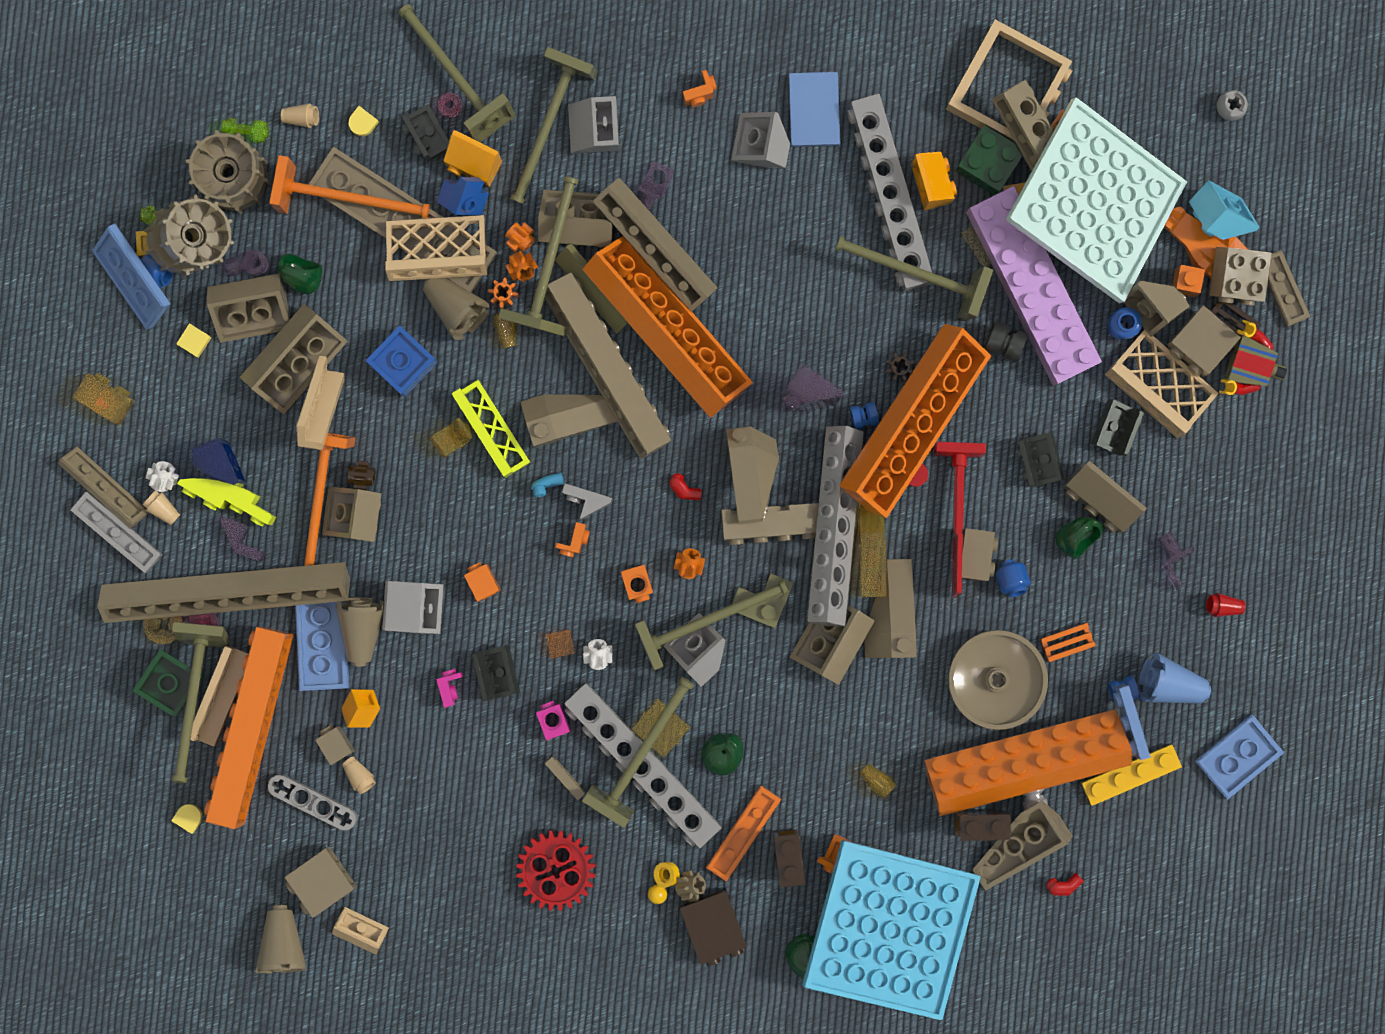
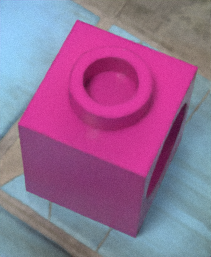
(553, 731)

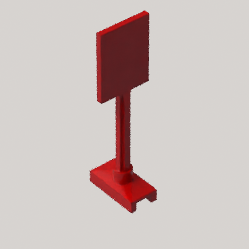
(959, 454)

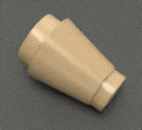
(301, 115)
(161, 507)
(358, 775)

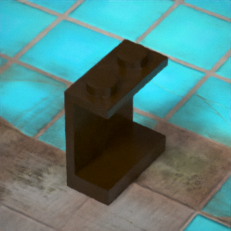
(982, 825)
(788, 858)
(713, 927)

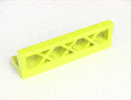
(482, 432)

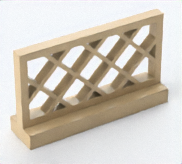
(435, 267)
(1153, 402)

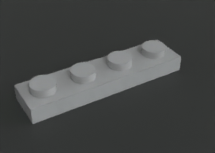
(116, 532)

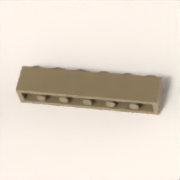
(655, 244)

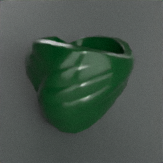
(300, 273)
(1078, 536)
(723, 753)
(798, 953)

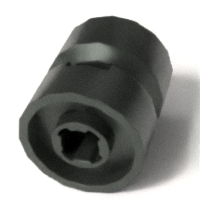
(1005, 341)

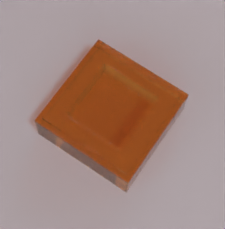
(560, 643)

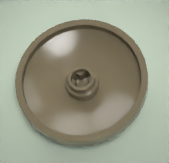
(998, 679)

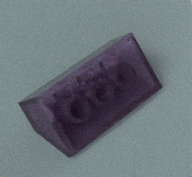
(810, 392)

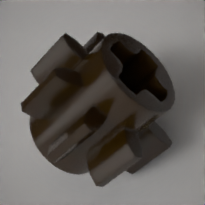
(906, 365)
(361, 475)

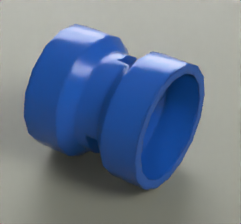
(858, 416)
(1129, 680)

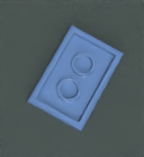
(814, 109)
(1239, 756)

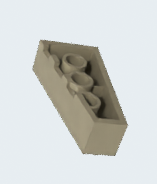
(778, 522)

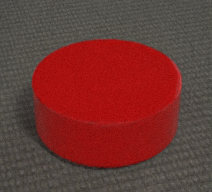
(920, 477)

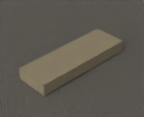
(1285, 291)

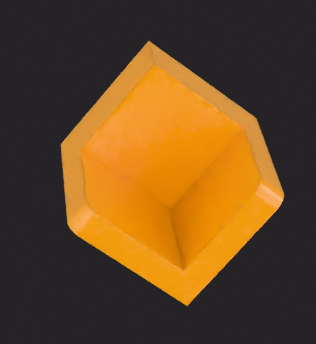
(360, 708)

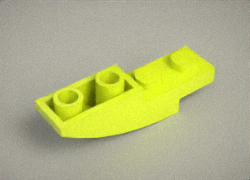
(219, 494)

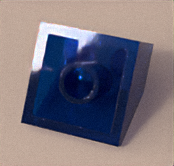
(218, 461)

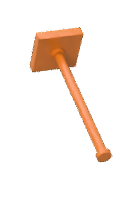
(285, 185)
(332, 440)

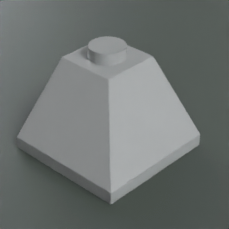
(761, 140)
(698, 652)

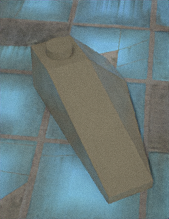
(564, 416)
(753, 469)
(894, 615)
(1033, 836)

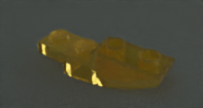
(872, 553)

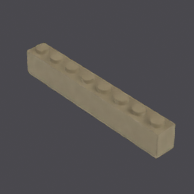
(606, 366)

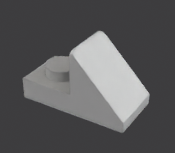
(593, 501)

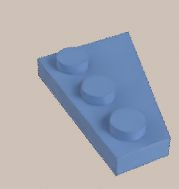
(1130, 721)

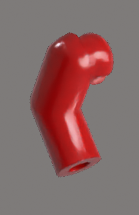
(682, 490)
(1064, 888)

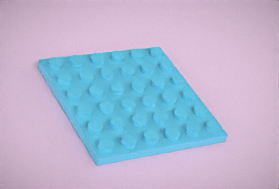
(891, 930)

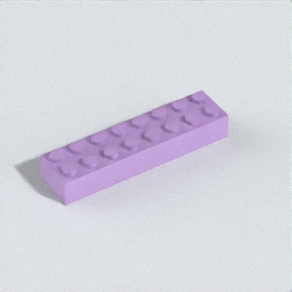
(1034, 290)

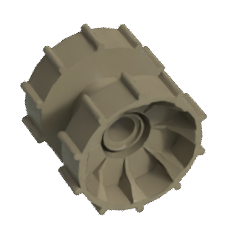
(217, 154)
(209, 231)

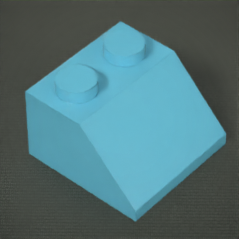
(1222, 212)

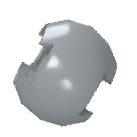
(1224, 103)

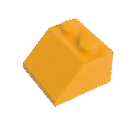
(471, 158)
(933, 180)

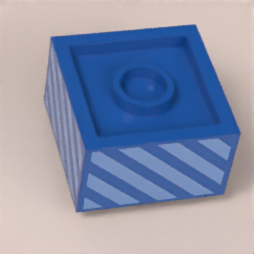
(402, 361)

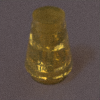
(505, 330)
(878, 781)

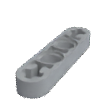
(311, 805)

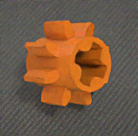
(520, 237)
(521, 266)
(501, 299)
(689, 563)

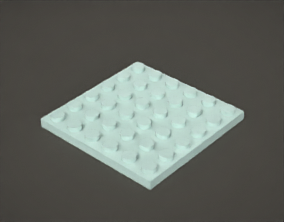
(1096, 200)

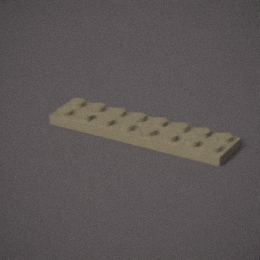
(348, 175)

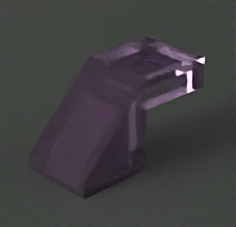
(236, 534)

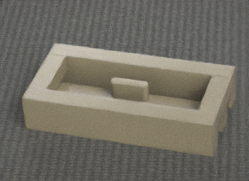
(565, 777)

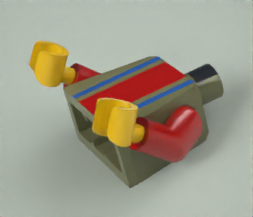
(1251, 363)

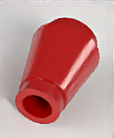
(1224, 605)

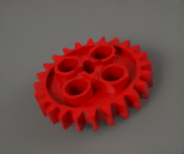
(546, 849)

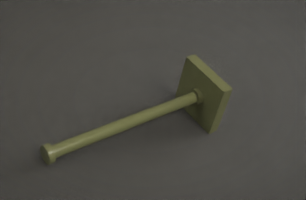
(569, 66)
(489, 117)
(972, 293)
(533, 317)
(201, 637)
(654, 643)
(608, 803)

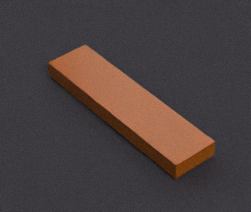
(743, 833)

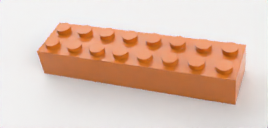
(667, 326)
(915, 420)
(249, 727)
(1028, 762)

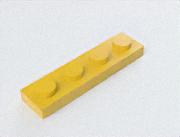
(1121, 780)

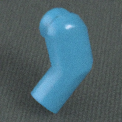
(546, 482)

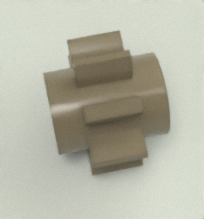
(690, 886)

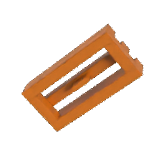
(1087, 635)

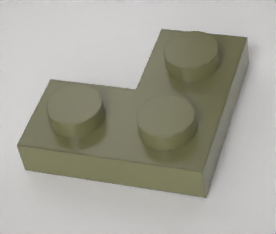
(768, 611)

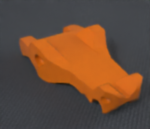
(1196, 242)

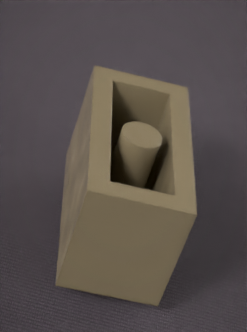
(978, 554)

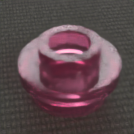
(450, 112)

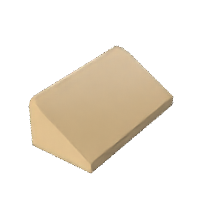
(360, 930)

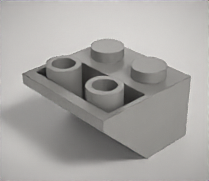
(594, 125)
(412, 607)

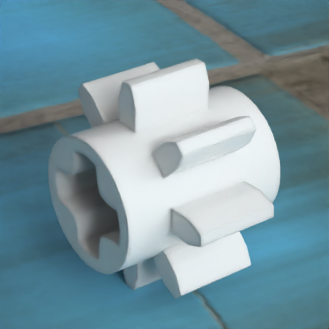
(162, 476)
(597, 654)

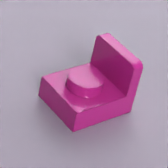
(447, 691)

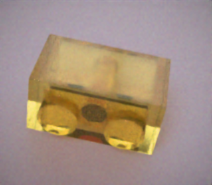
(103, 398)

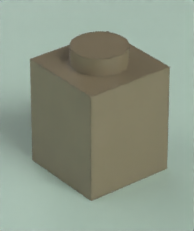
(334, 744)

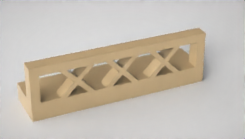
(319, 406)
(219, 697)

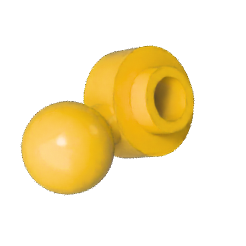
(657, 893)

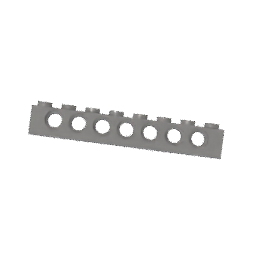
(873, 109)
(834, 529)
(695, 835)

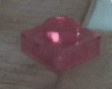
(205, 619)

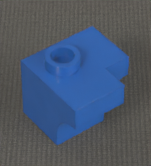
(463, 196)

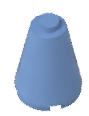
(1171, 683)

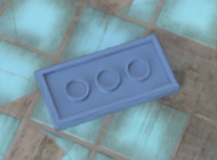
(130, 276)
(320, 648)

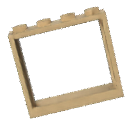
(998, 28)

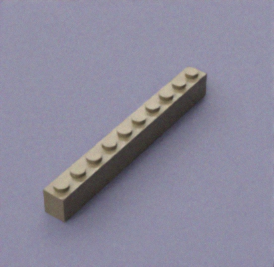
(224, 592)

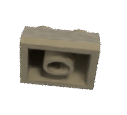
(1156, 304)
(351, 514)

